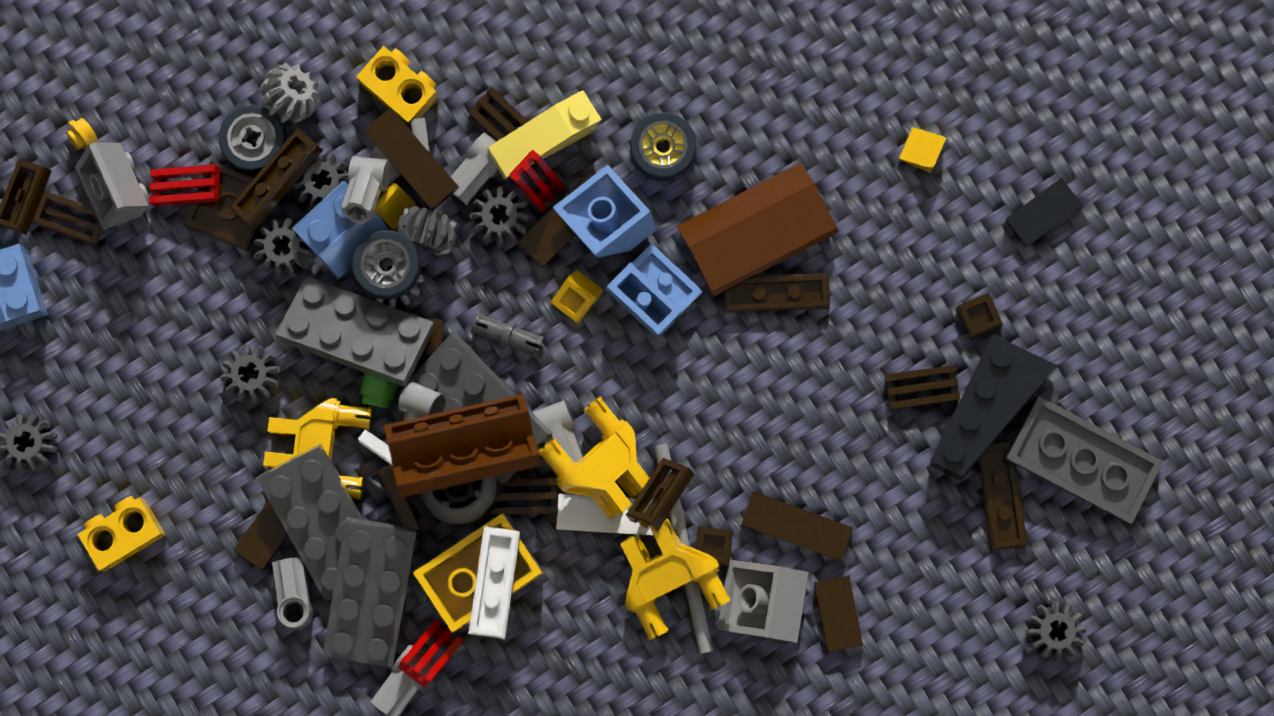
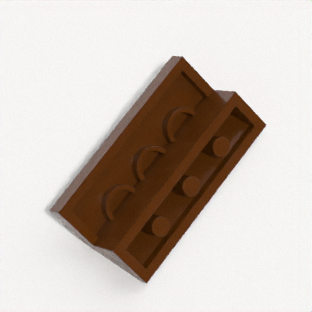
(757, 229)
(462, 445)

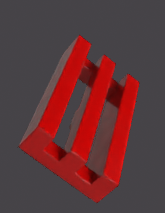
(158, 186)
(546, 190)
(443, 638)

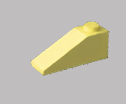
(546, 133)

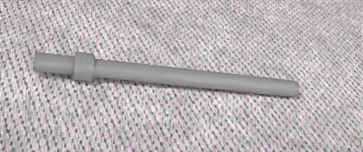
(692, 589)

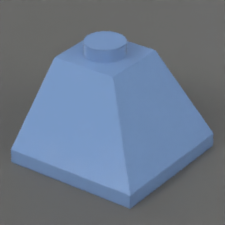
(606, 215)

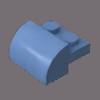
(333, 235)
(654, 291)

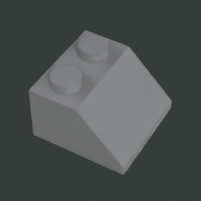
(111, 183)
(763, 600)

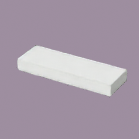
(583, 514)
(494, 582)

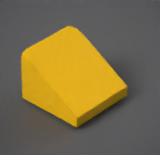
(922, 149)
(392, 205)
(576, 296)

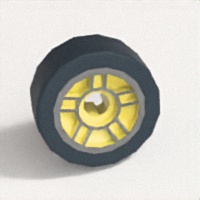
(657, 129)

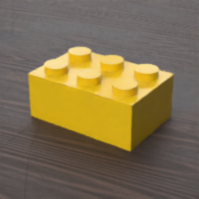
(453, 575)

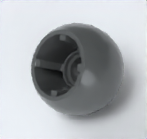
(469, 514)

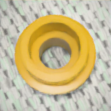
(80, 134)

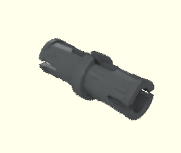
(507, 335)

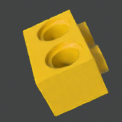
(392, 92)
(124, 541)

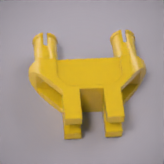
(319, 428)
(604, 464)
(665, 573)

